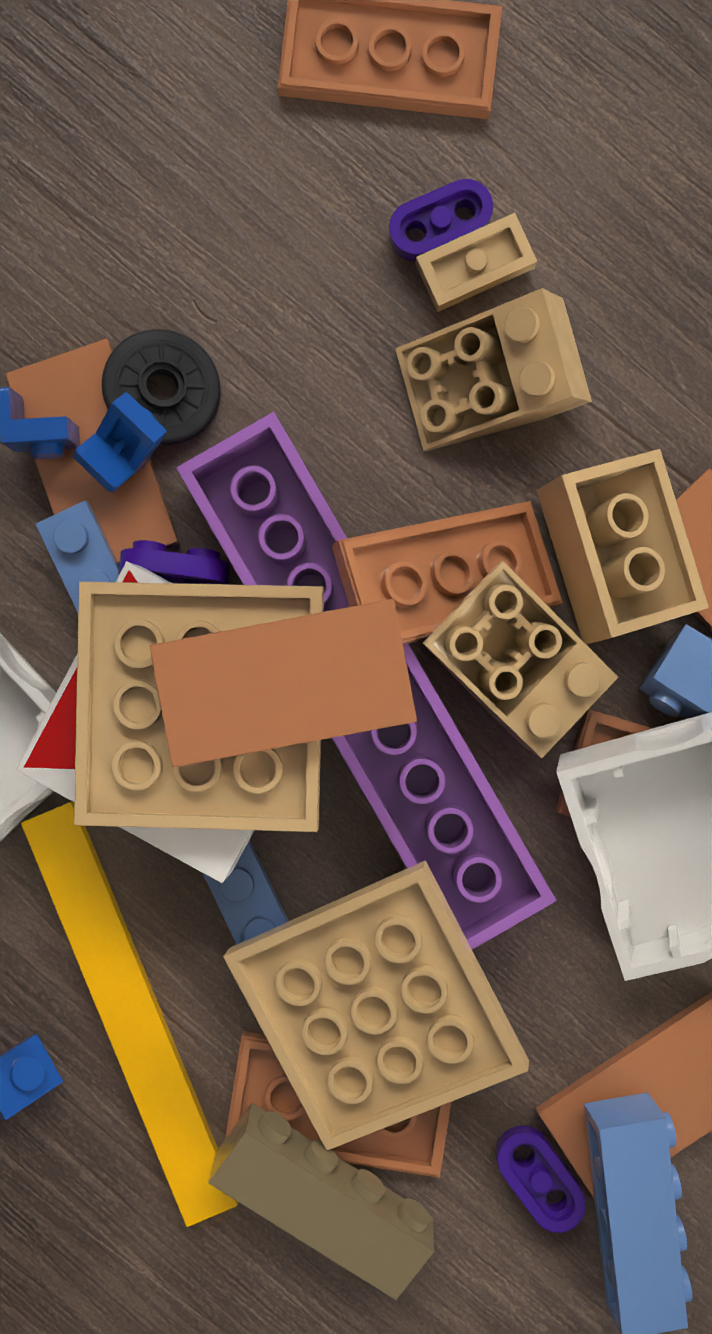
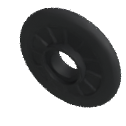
(180, 359)

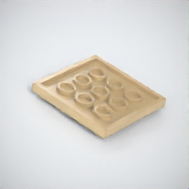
(120, 730)
(377, 1007)

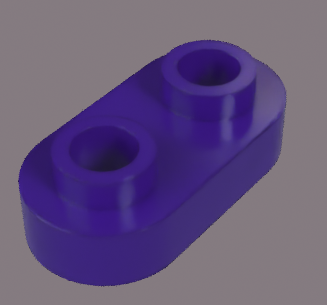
(437, 218)
(195, 567)
(538, 1176)

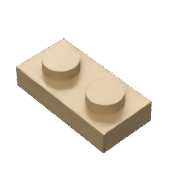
(476, 262)

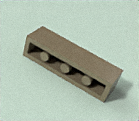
(324, 1201)

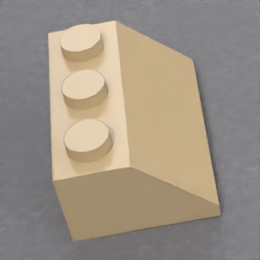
(621, 546)

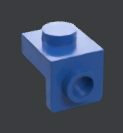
(41, 436)
(121, 443)
(25, 1075)

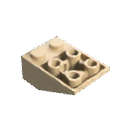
(494, 371)
(520, 660)

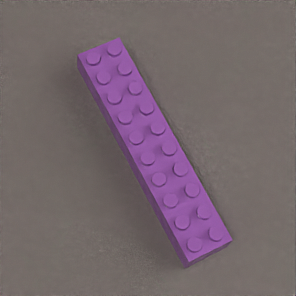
(411, 773)

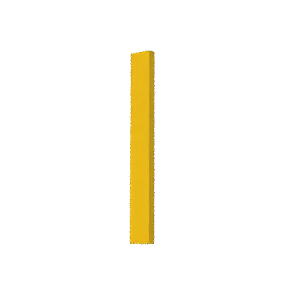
(128, 1010)

